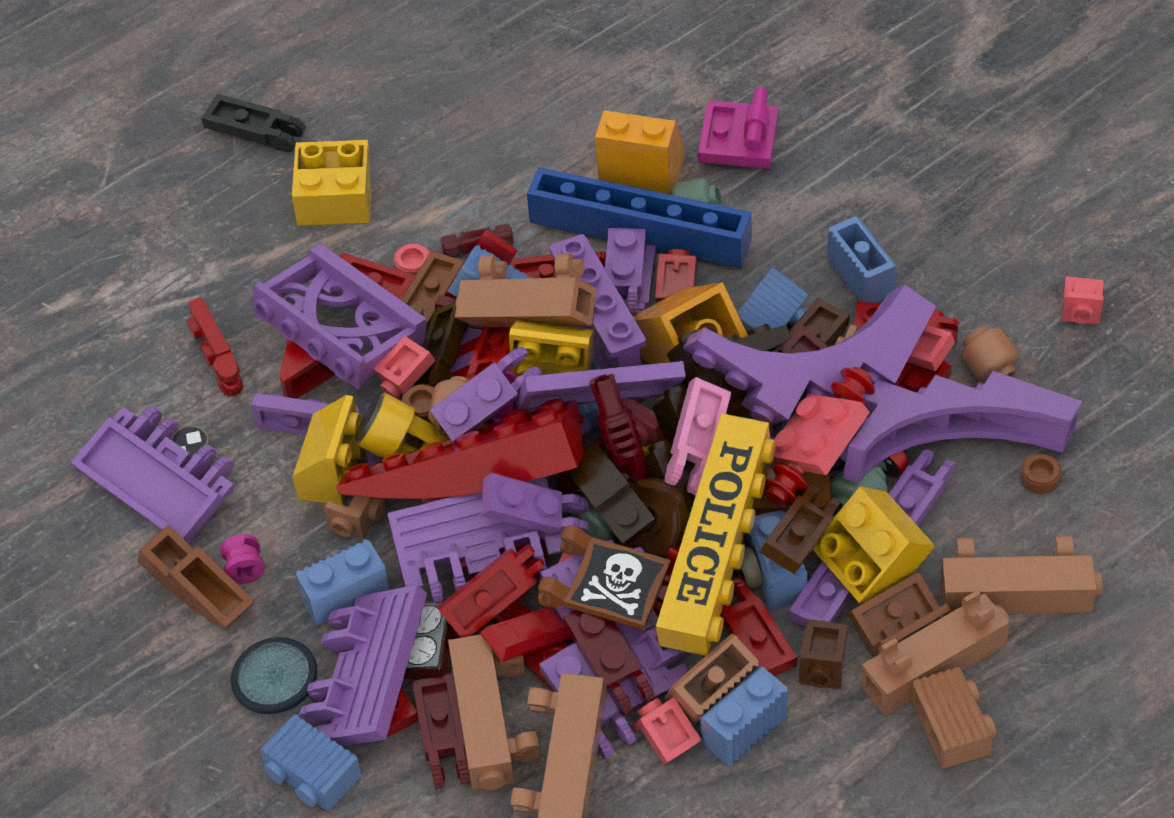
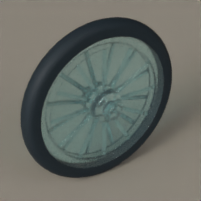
(273, 675)

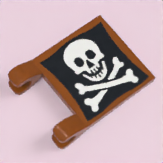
(609, 582)

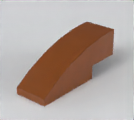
(194, 578)

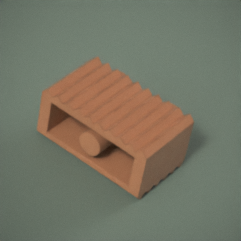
(713, 678)
(952, 718)

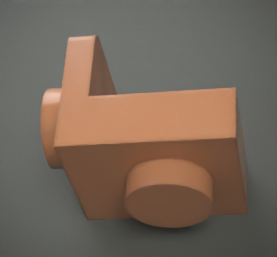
(356, 519)

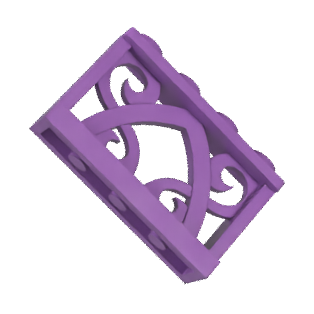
(616, 332)
(334, 345)

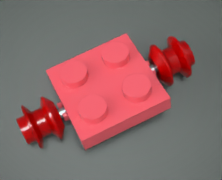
(818, 434)

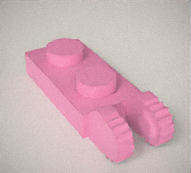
(696, 431)

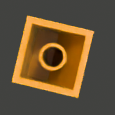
(639, 151)
(684, 312)

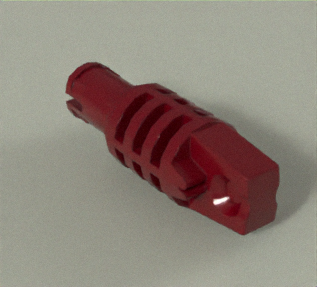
(618, 429)

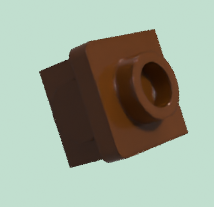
(823, 654)

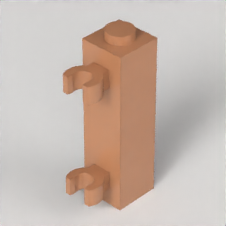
(502, 301)
(1023, 582)
(950, 642)
(481, 713)
(571, 748)

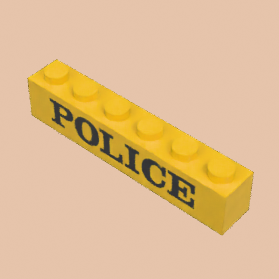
(714, 535)

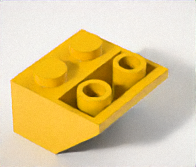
(331, 182)
(552, 347)
(328, 452)
(872, 544)

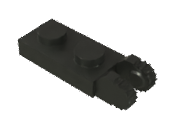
(253, 122)

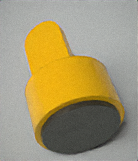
(387, 424)

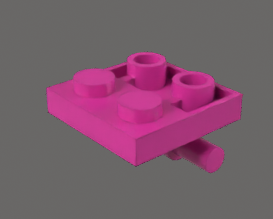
(739, 132)

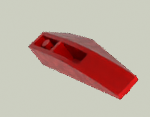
(517, 447)

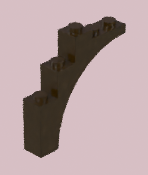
(670, 408)

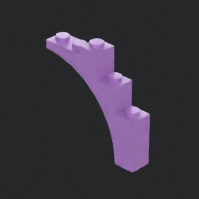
(779, 379)
(951, 410)

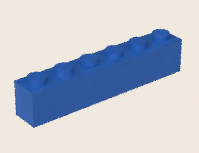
(670, 221)

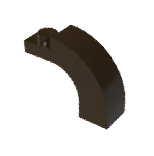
(611, 494)

